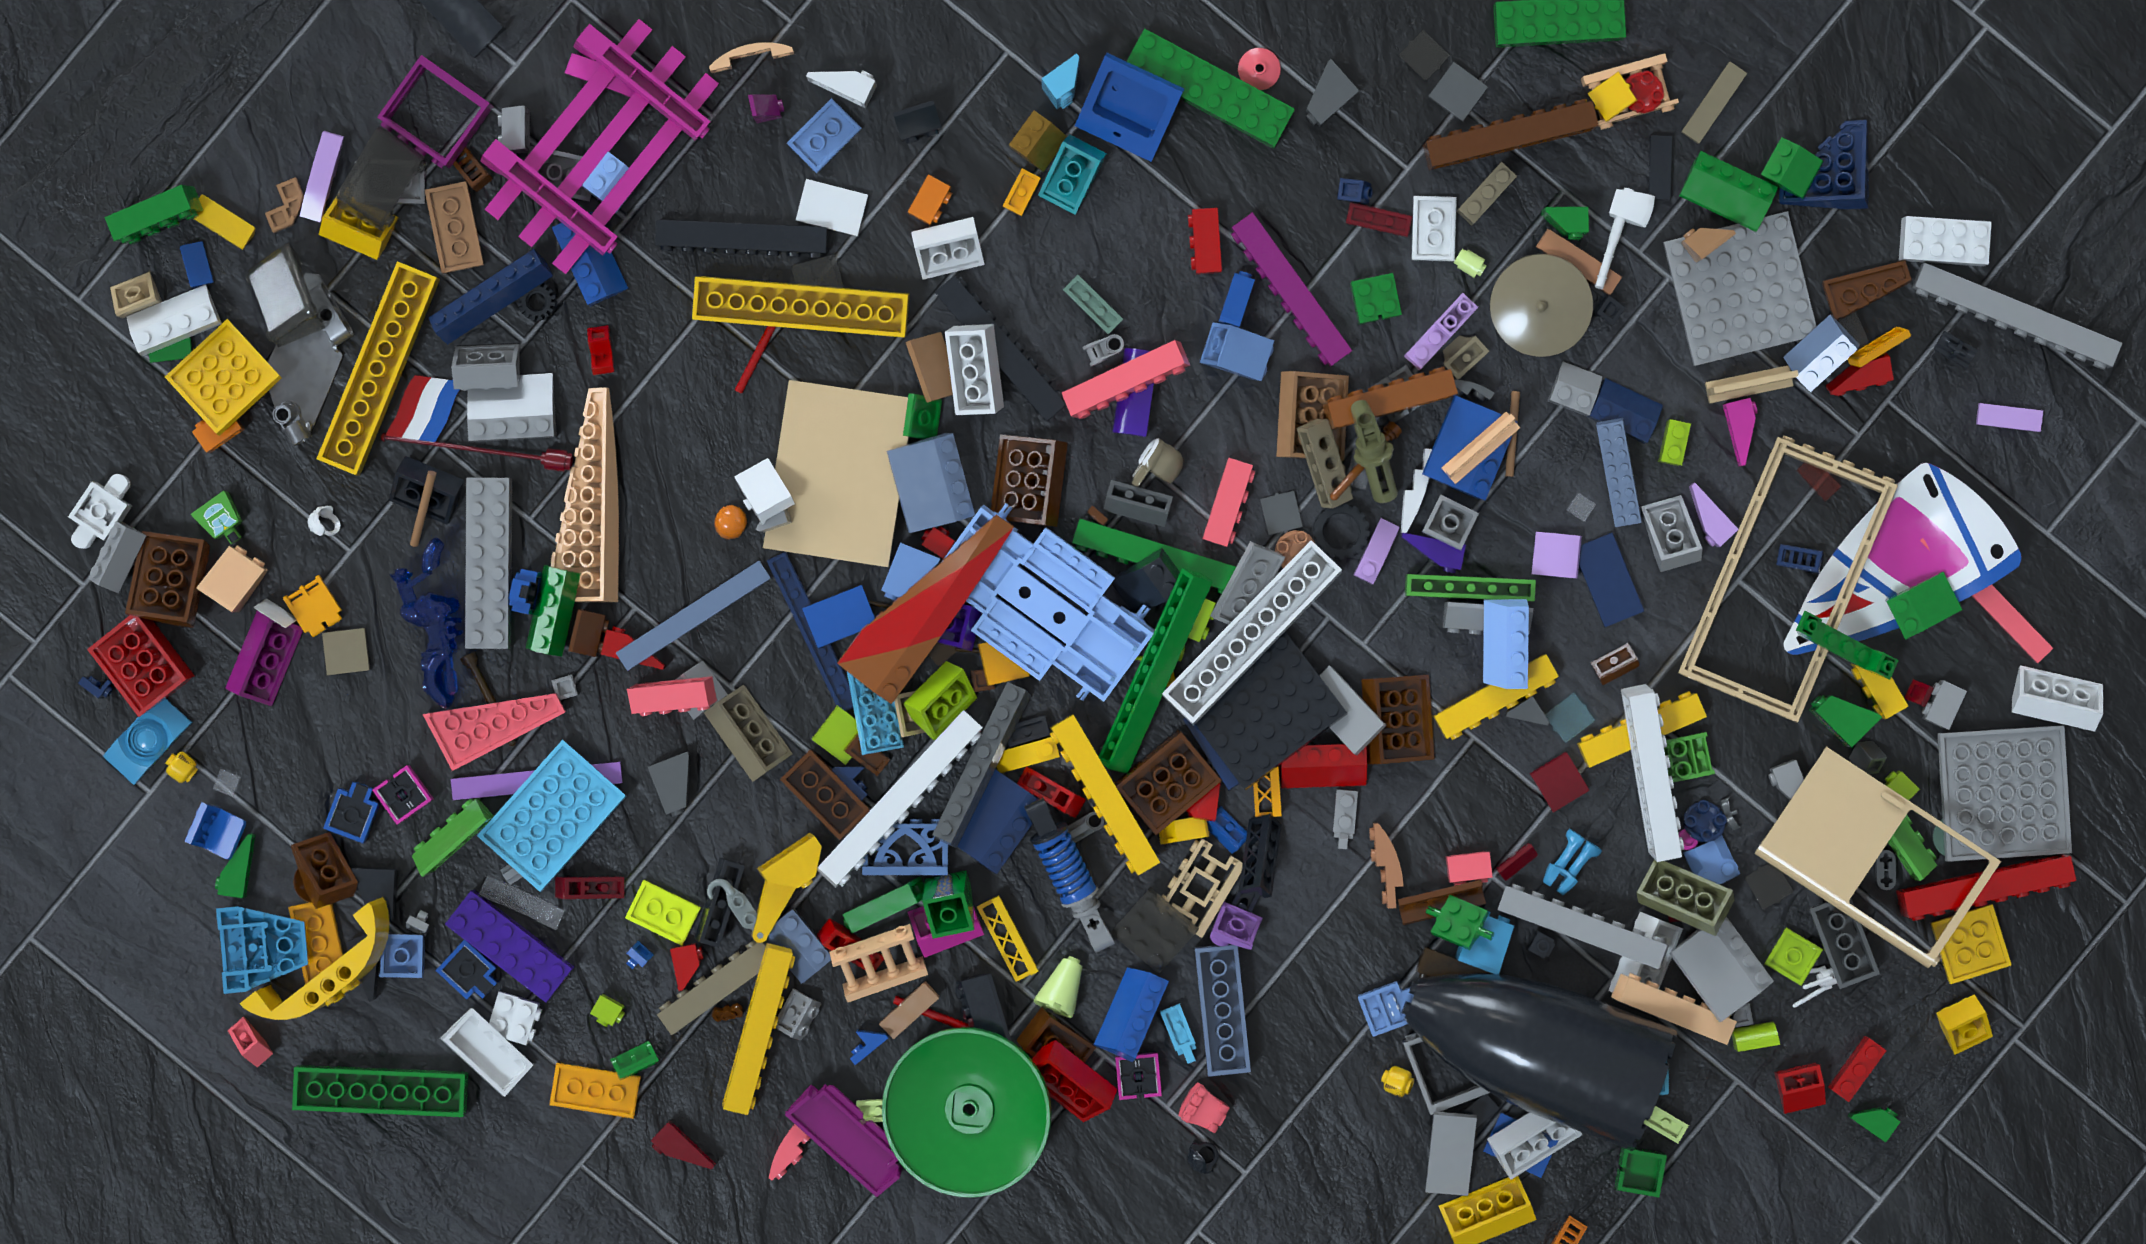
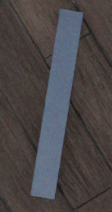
(693, 615)

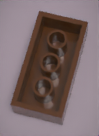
(825, 794)

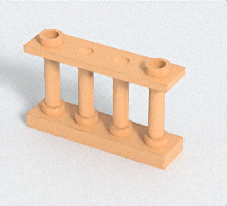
(1654, 63)
(883, 979)

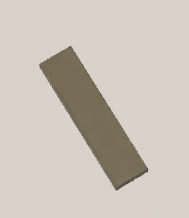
(1714, 102)

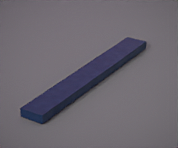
(824, 656)

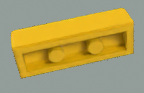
(225, 223)

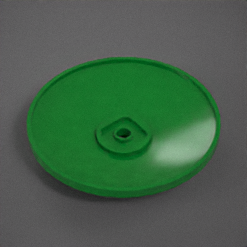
(943, 1142)

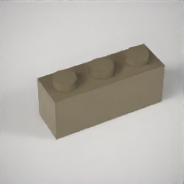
(1486, 193)

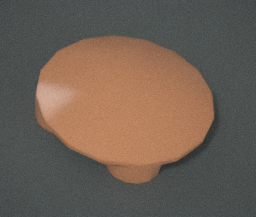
(1291, 544)

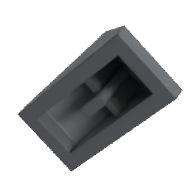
(1528, 711)

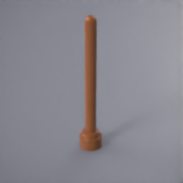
(1391, 432)

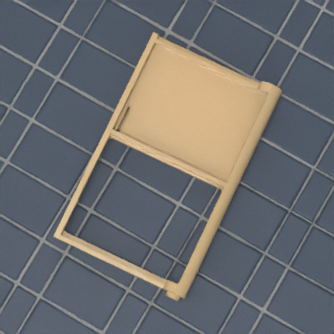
(1836, 834)

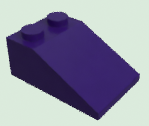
(959, 630)

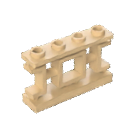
(1214, 895)

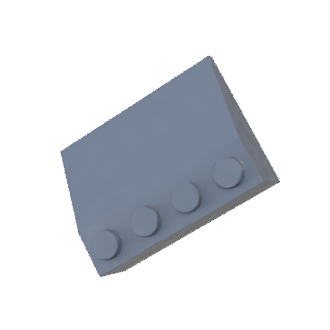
(930, 482)

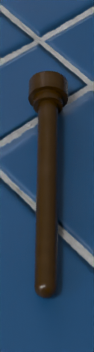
(471, 662)

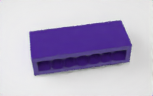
(1133, 413)

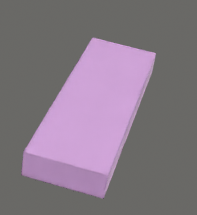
(2009, 417)

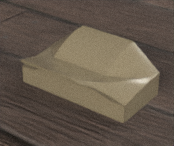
(1463, 355)

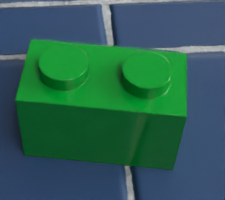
(1791, 168)
(1568, 220)

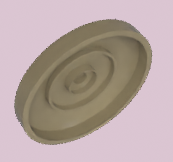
(1541, 305)

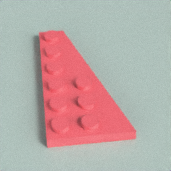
(476, 730)

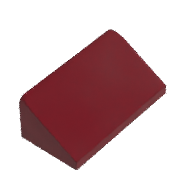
(1516, 861)

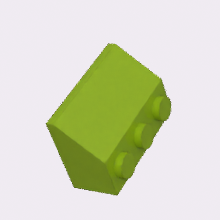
(940, 699)

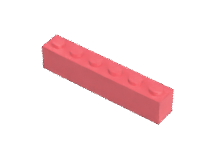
(1125, 379)

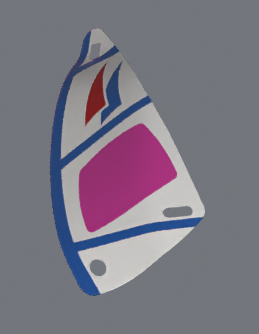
(1959, 537)

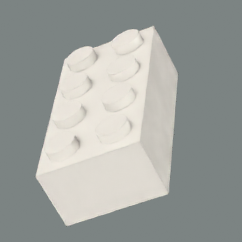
(1945, 241)
(974, 369)

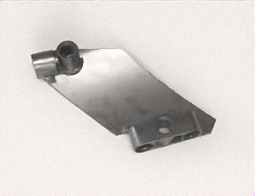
(308, 366)

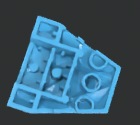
(258, 947)

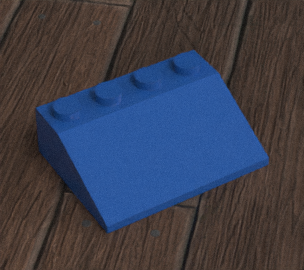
(1460, 427)

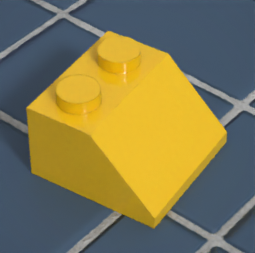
(1964, 1024)

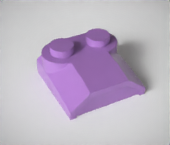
(1235, 927)

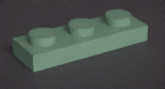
(1093, 304)

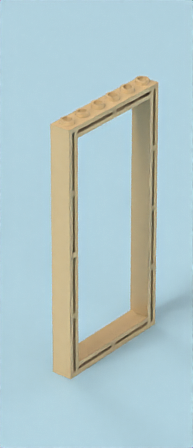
(1827, 463)

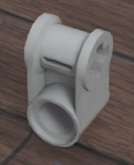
(1102, 349)

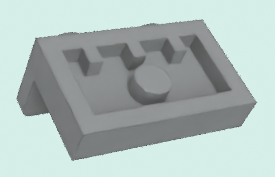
(797, 1014)

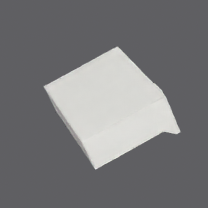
(764, 490)

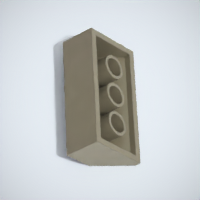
(748, 733)

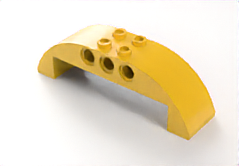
(337, 978)

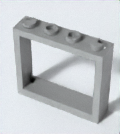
(1446, 1102)

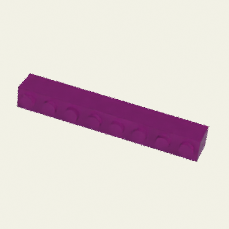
(1291, 290)

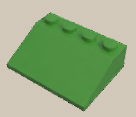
(451, 837)

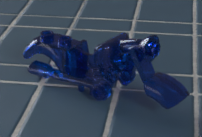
(432, 614)

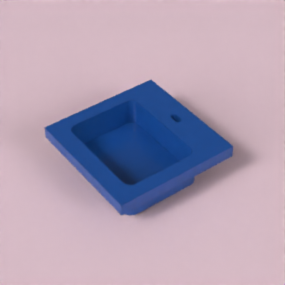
(1129, 107)

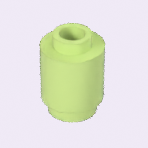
(1470, 263)

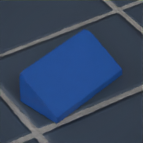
(196, 264)
(1227, 831)

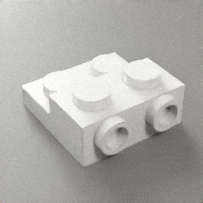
(515, 1017)

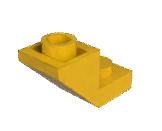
(1184, 830)

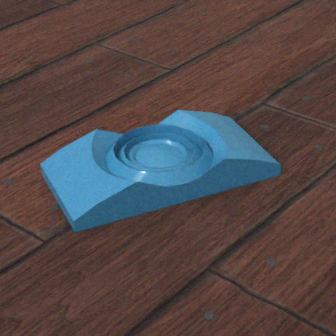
(147, 740)

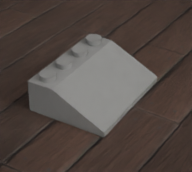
(513, 412)
(1721, 969)

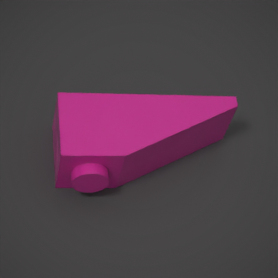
(1741, 421)

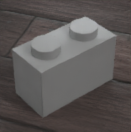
(1943, 704)

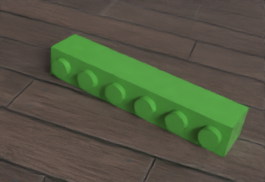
(1469, 587)

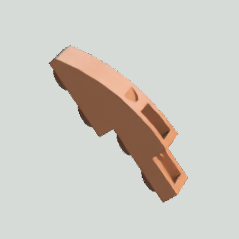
(1386, 856)

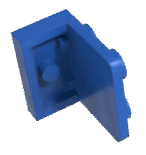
(216, 830)

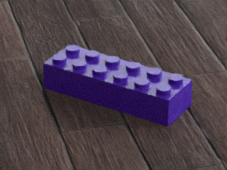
(509, 945)

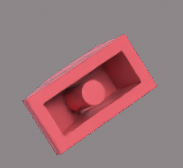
(250, 1042)

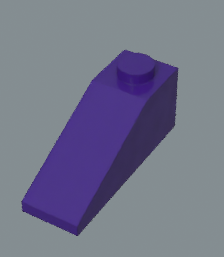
(1437, 551)

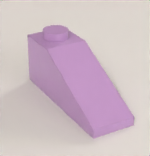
(1712, 520)
(1376, 551)

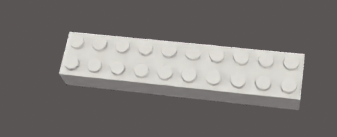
(1252, 632)
(898, 800)

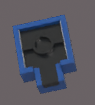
(524, 591)
(352, 812)
(468, 971)

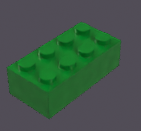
(153, 214)

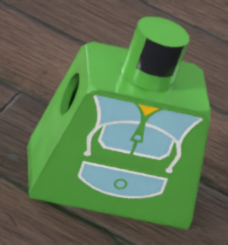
(219, 517)

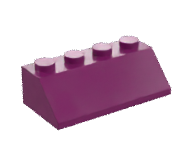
(263, 659)

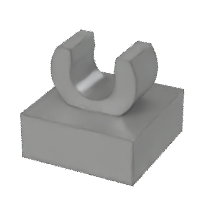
(418, 924)

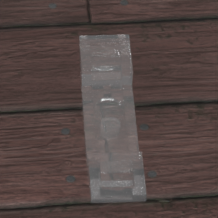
(522, 902)

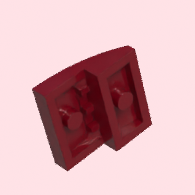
(1559, 782)

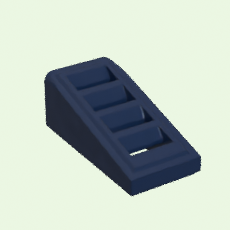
(1818, 562)

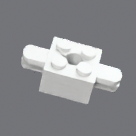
(100, 510)

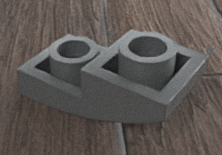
(1480, 392)

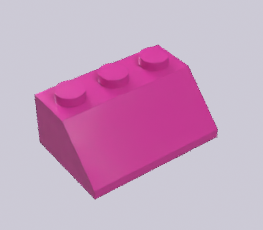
(932, 946)

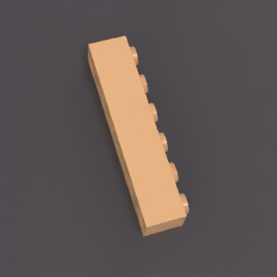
(1672, 1008)

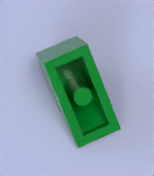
(1877, 1121)

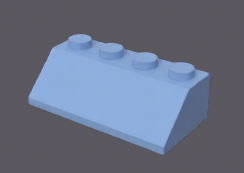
(1506, 643)

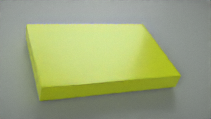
(663, 912)

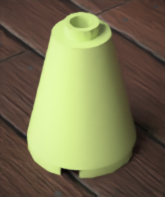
(1061, 988)

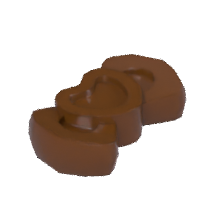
(727, 1012)

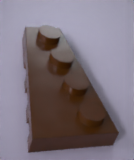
(1862, 288)

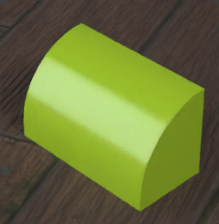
(1755, 1036)

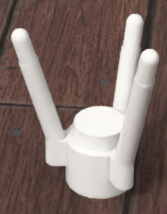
(1825, 980)

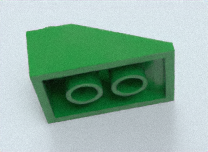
(1923, 605)

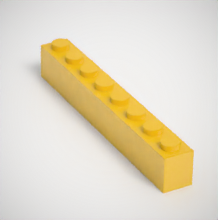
(1104, 794)
(757, 1029)

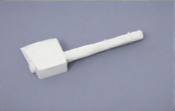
(1629, 208)

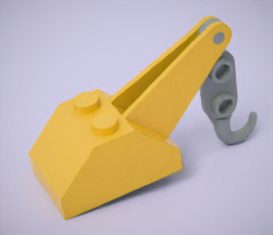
(782, 875)

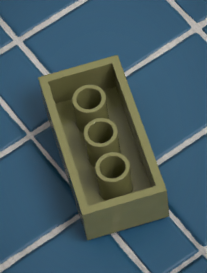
(1685, 896)

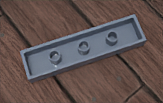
(1619, 472)

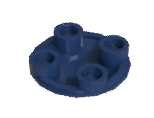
(1704, 821)

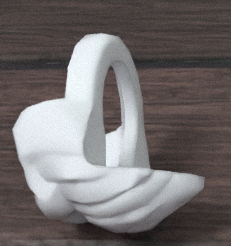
(315, 525)

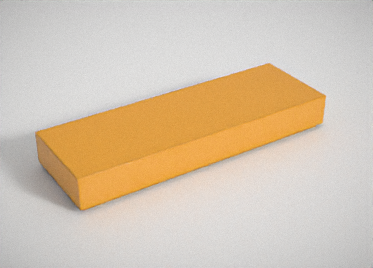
(1879, 346)

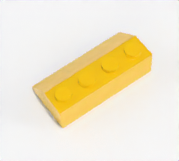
(1488, 1212)

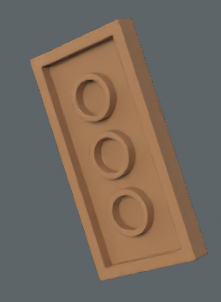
(454, 227)

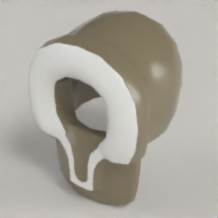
(1160, 460)

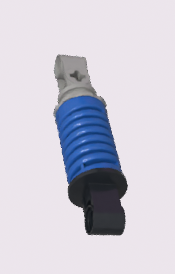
(1068, 872)

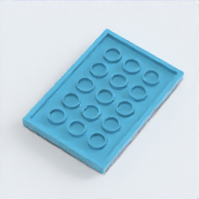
(551, 816)

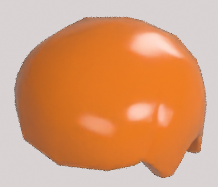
(730, 522)

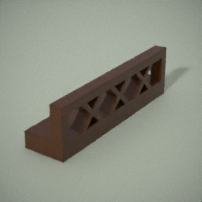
(1414, 907)

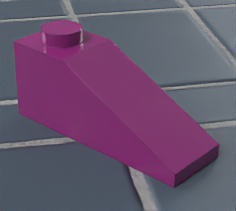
(765, 107)

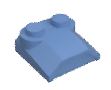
(1712, 861)
(403, 956)

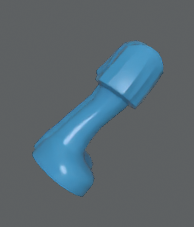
(1574, 843)

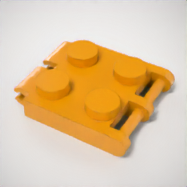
(314, 607)

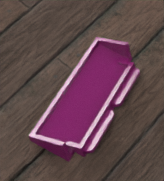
(846, 1136)

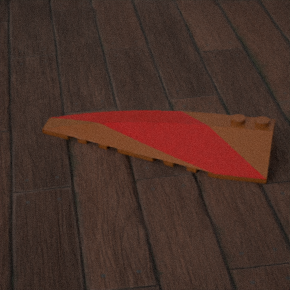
(903, 635)

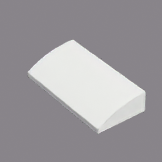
(487, 1052)

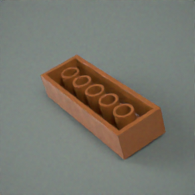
(1393, 398)

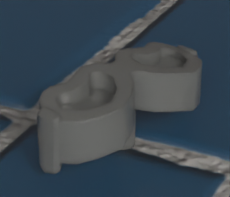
(1726, 811)

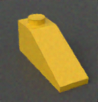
(1028, 755)

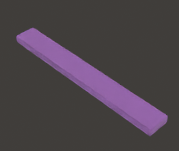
(510, 782)

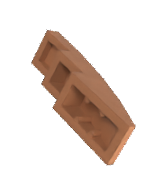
(1589, 266)

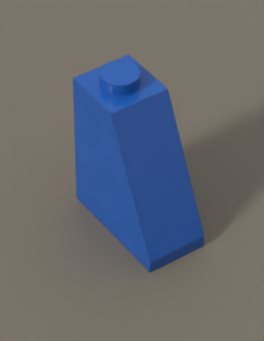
(1236, 299)

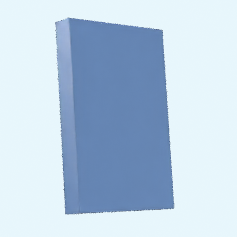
(824, 135)

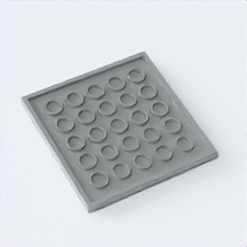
(1743, 292)
(2005, 792)

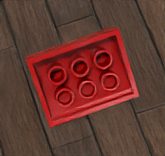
(140, 663)

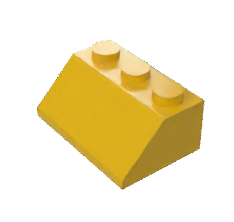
(353, 232)

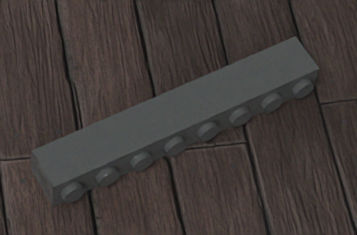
(981, 765)

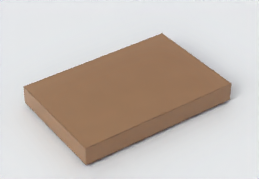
(931, 366)

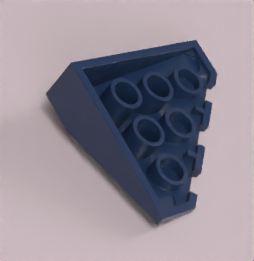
(1844, 172)

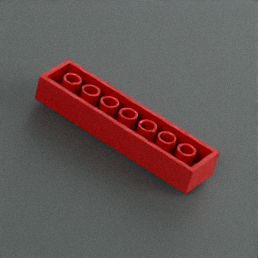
(2005, 881)

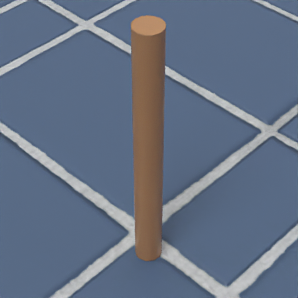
(1511, 449)
(423, 509)

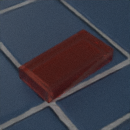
(1818, 480)

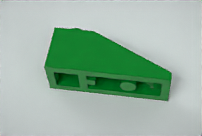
(236, 874)

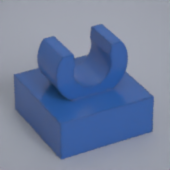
(639, 955)

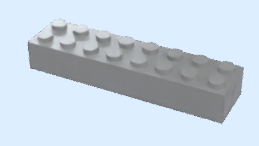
(488, 563)

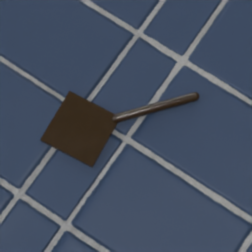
(941, 653)

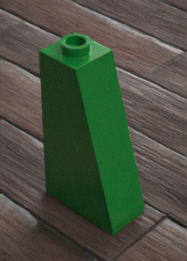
(884, 905)

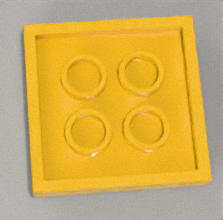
(1974, 946)

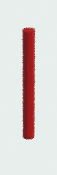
(755, 359)
(937, 1016)

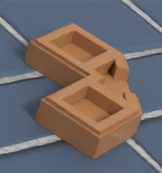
(286, 215)

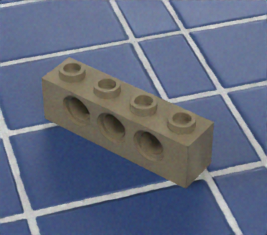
(1316, 458)

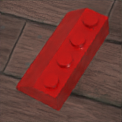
(1324, 767)
(1073, 1082)

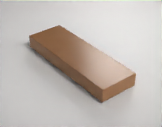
(909, 1010)

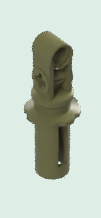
(1372, 452)

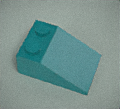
(1072, 174)

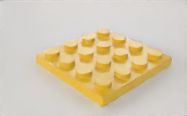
(223, 377)

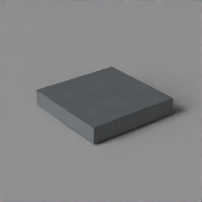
(1458, 91)

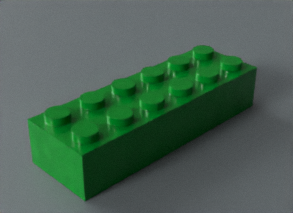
(1558, 22)

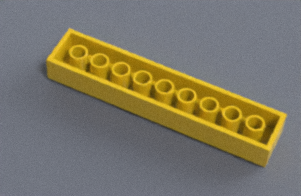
(800, 306)
(378, 369)

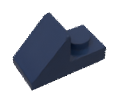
(847, 775)

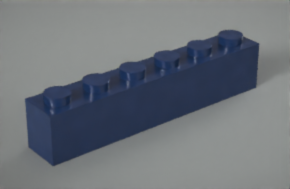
(490, 296)

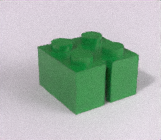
(1375, 297)
(1640, 1171)

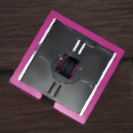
(403, 794)
(1138, 1084)

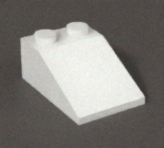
(847, 84)

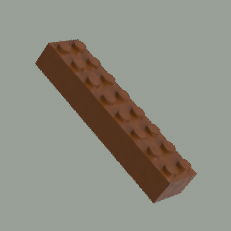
(1510, 135)

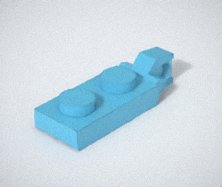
(1179, 1031)

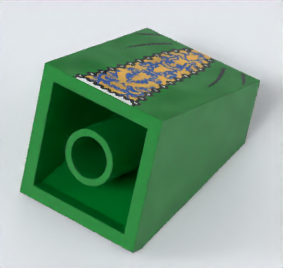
(1843, 718)
(948, 904)

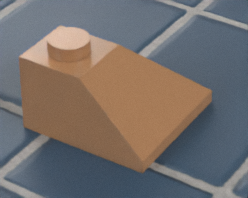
(1704, 241)

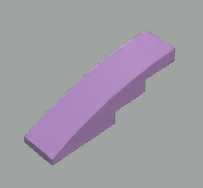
(322, 176)

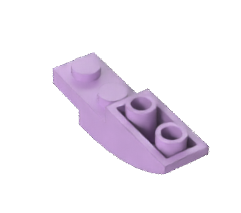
(1441, 331)

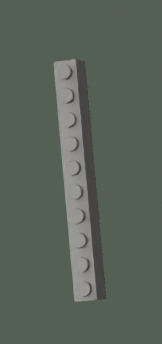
(2016, 315)

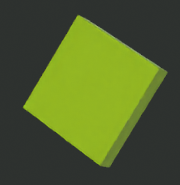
(837, 733)
(1793, 956)

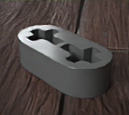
(1891, 870)

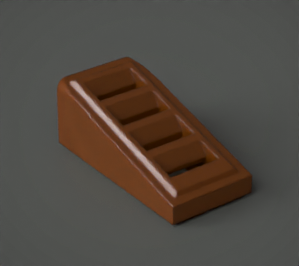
(481, 175)

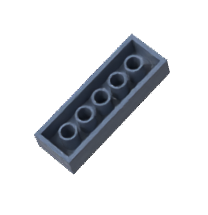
(1222, 1010)

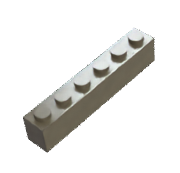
(713, 989)

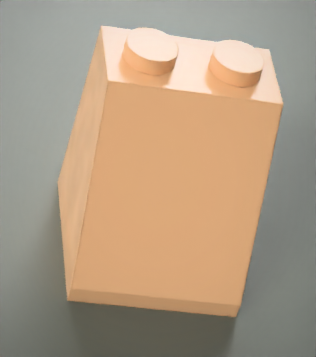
(233, 578)

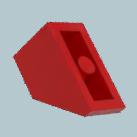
(686, 962)

